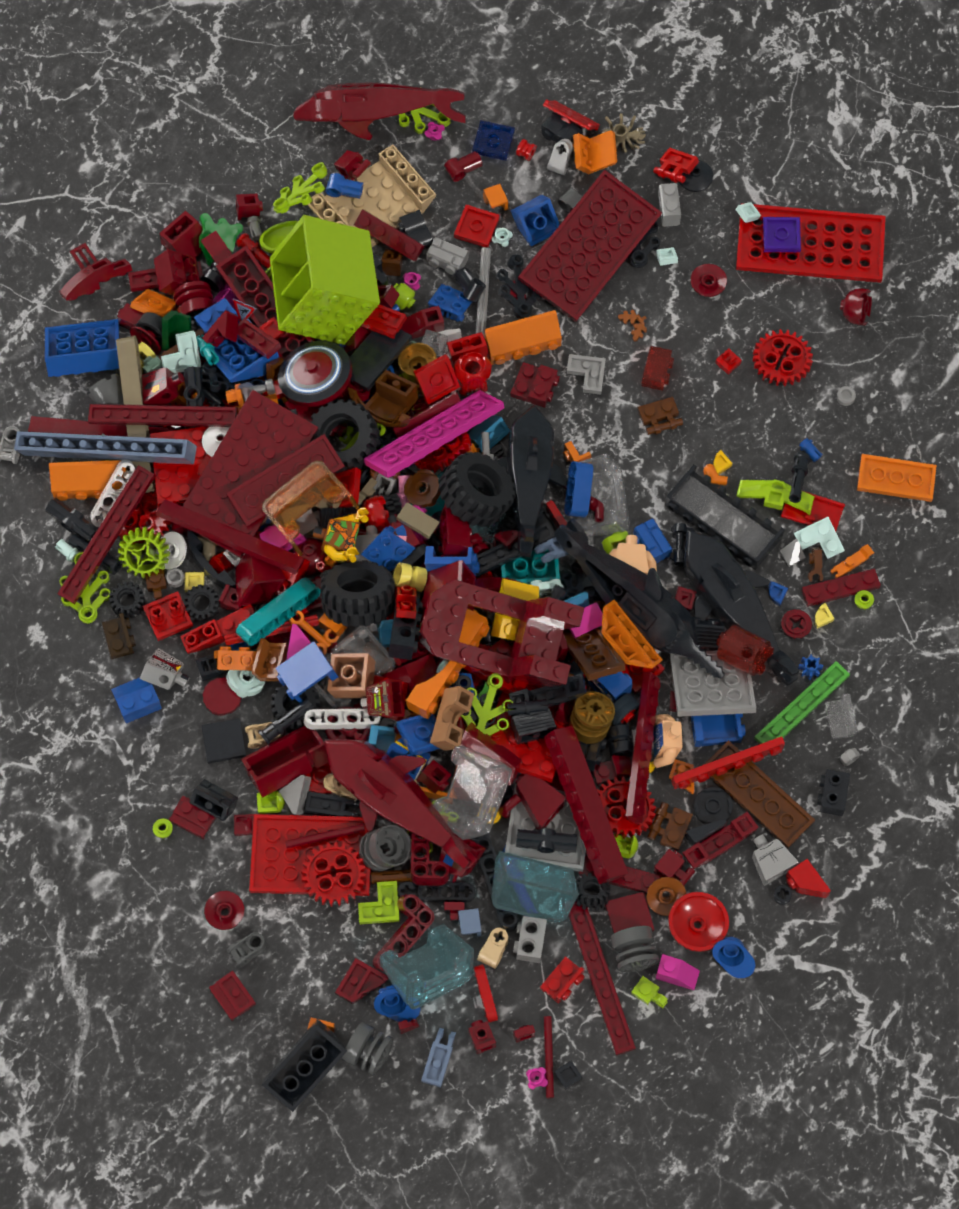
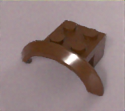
(391, 401)

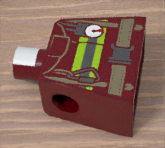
(385, 699)

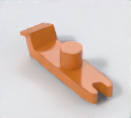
(852, 561)

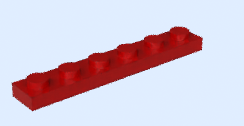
(721, 765)

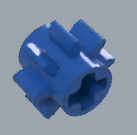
(810, 661)

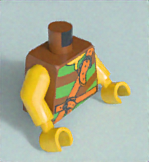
(341, 536)

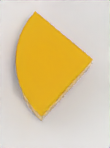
(721, 462)

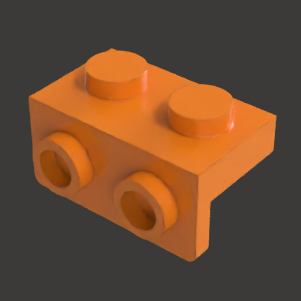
(235, 660)

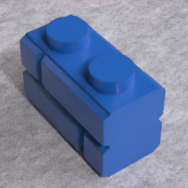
(653, 539)

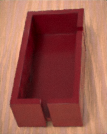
(285, 760)

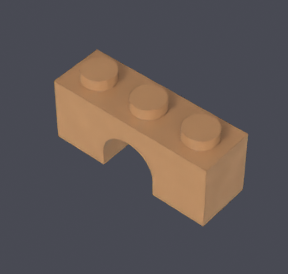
(453, 704)

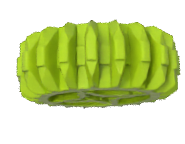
(136, 549)

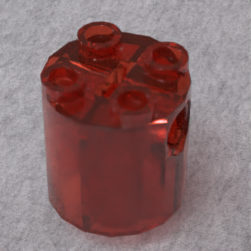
(737, 649)

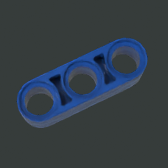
(578, 489)

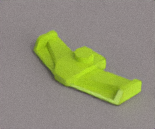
(775, 494)

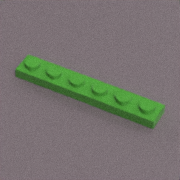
(804, 704)

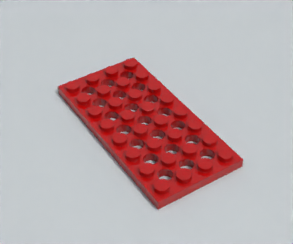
(819, 251)

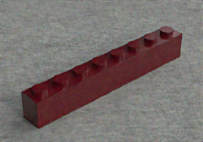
(585, 805)

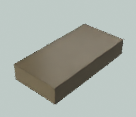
(417, 520)

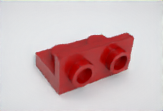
(562, 979)

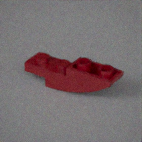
(88, 279)

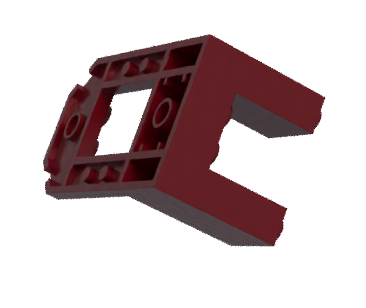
(535, 642)

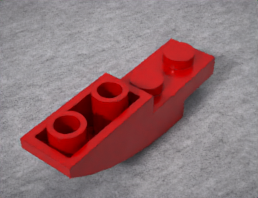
(213, 632)

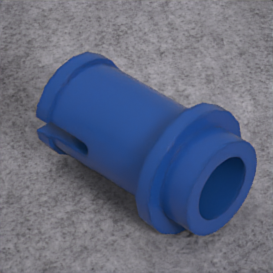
(810, 449)

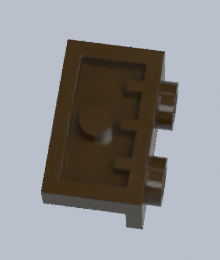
(118, 637)

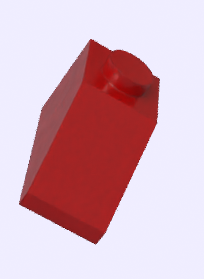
(807, 880)

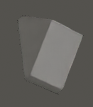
(385, 485)
(296, 794)

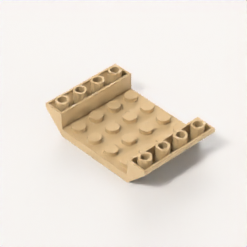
(389, 192)

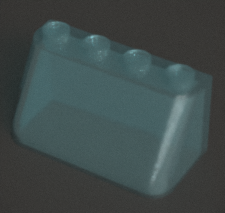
(533, 887)

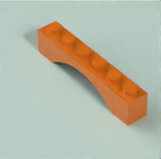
(427, 695)

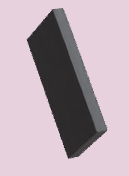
(376, 356)

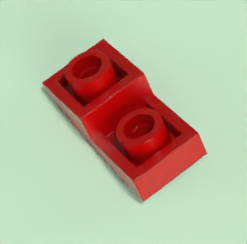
(406, 602)

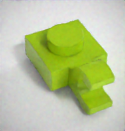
(647, 992)

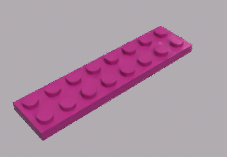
(433, 433)

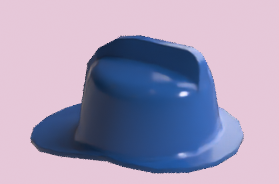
(734, 957)
(391, 1005)

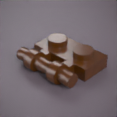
(659, 411)
(676, 827)

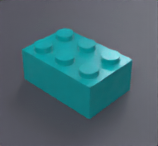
(531, 568)

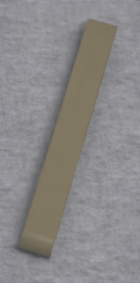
(132, 390)

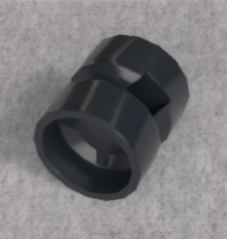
(213, 278)
(620, 740)

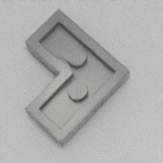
(589, 367)

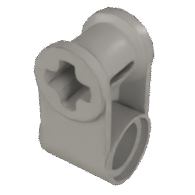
(560, 159)
(7, 446)

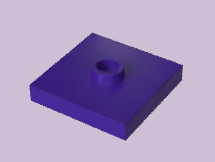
(781, 234)

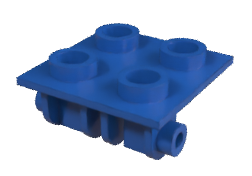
(450, 301)
(388, 549)

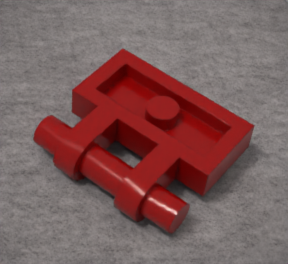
(677, 160)

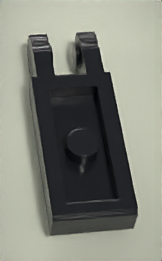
(330, 805)

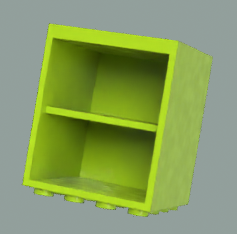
(324, 280)

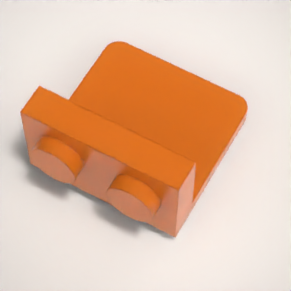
(595, 152)

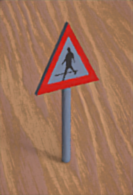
(243, 310)

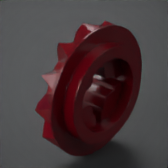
(794, 616)

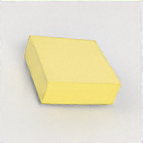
(193, 579)

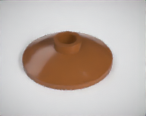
(660, 903)

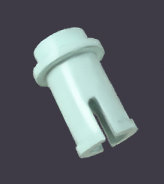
(66, 550)

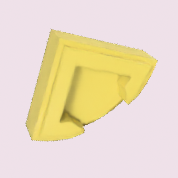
(823, 616)

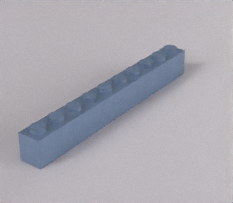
(105, 447)

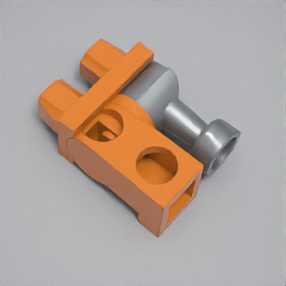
(242, 392)

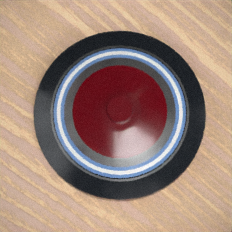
(315, 373)

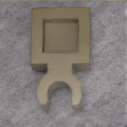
(367, 491)

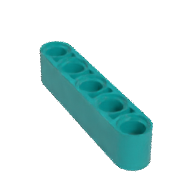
(278, 611)

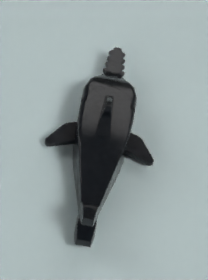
(641, 596)

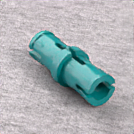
(207, 350)

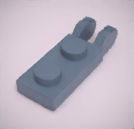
(555, 549)
(438, 1060)

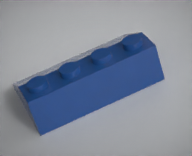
(81, 347)
(241, 361)

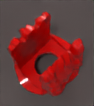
(464, 370)

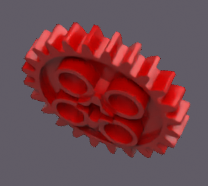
(766, 350)
(445, 454)
(144, 517)
(622, 824)
(336, 891)

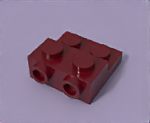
(535, 384)

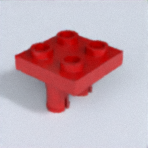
(167, 616)

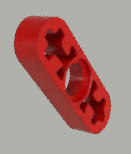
(485, 993)

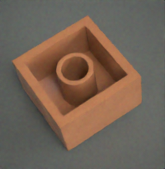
(354, 673)

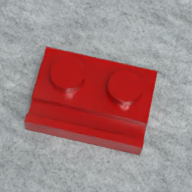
(385, 321)

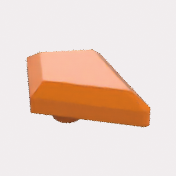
(680, 767)

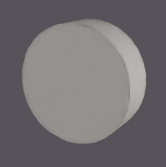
(846, 396)

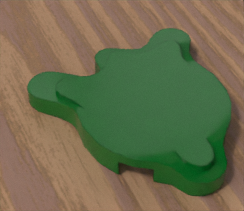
(226, 231)

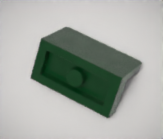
(173, 324)

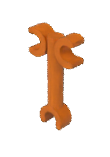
(324, 641)

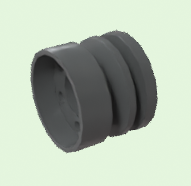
(385, 848)
(635, 949)
(369, 1049)

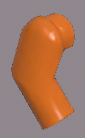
(715, 478)

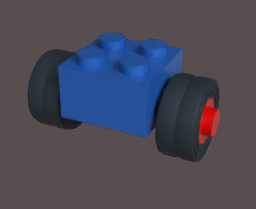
(618, 689)

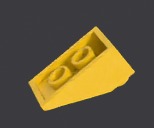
(505, 626)

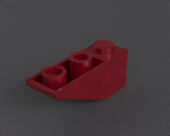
(422, 320)

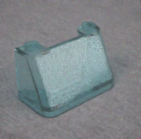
(431, 969)

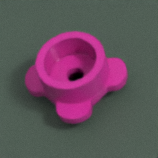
(434, 135)
(411, 276)
(532, 1074)

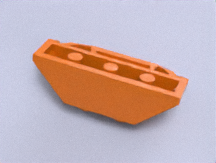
(627, 638)

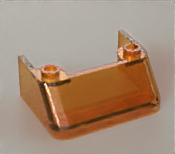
(300, 496)

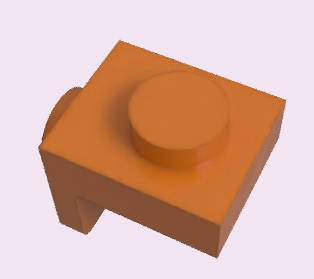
(571, 454)

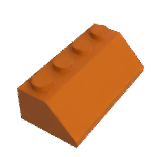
(523, 337)
(82, 479)

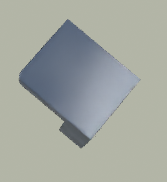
(470, 922)

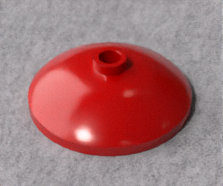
(702, 909)

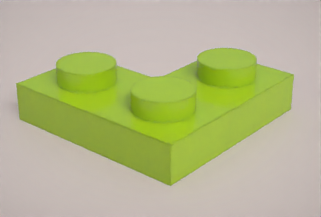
(385, 909)

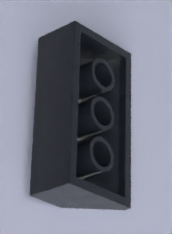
(304, 1065)

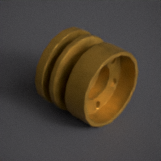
(414, 357)
(592, 717)

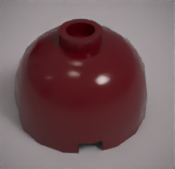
(856, 306)
(312, 552)

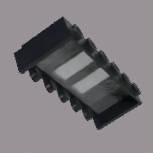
(723, 518)

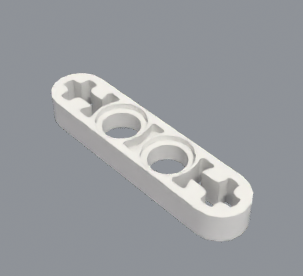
(110, 492)
(341, 715)

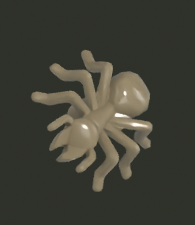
(622, 133)

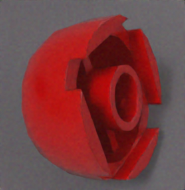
(377, 513)

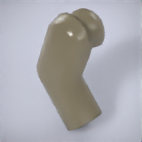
(208, 548)

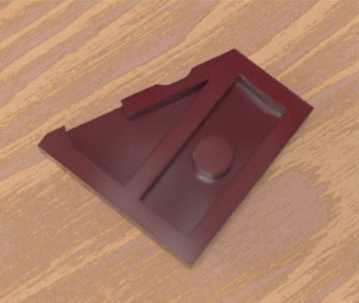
(360, 981)

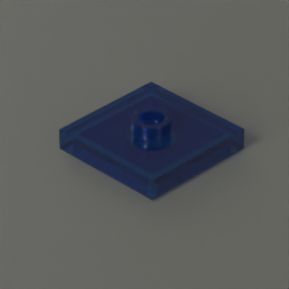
(493, 140)

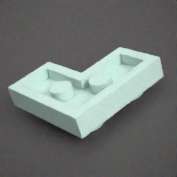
(187, 355)
(822, 533)

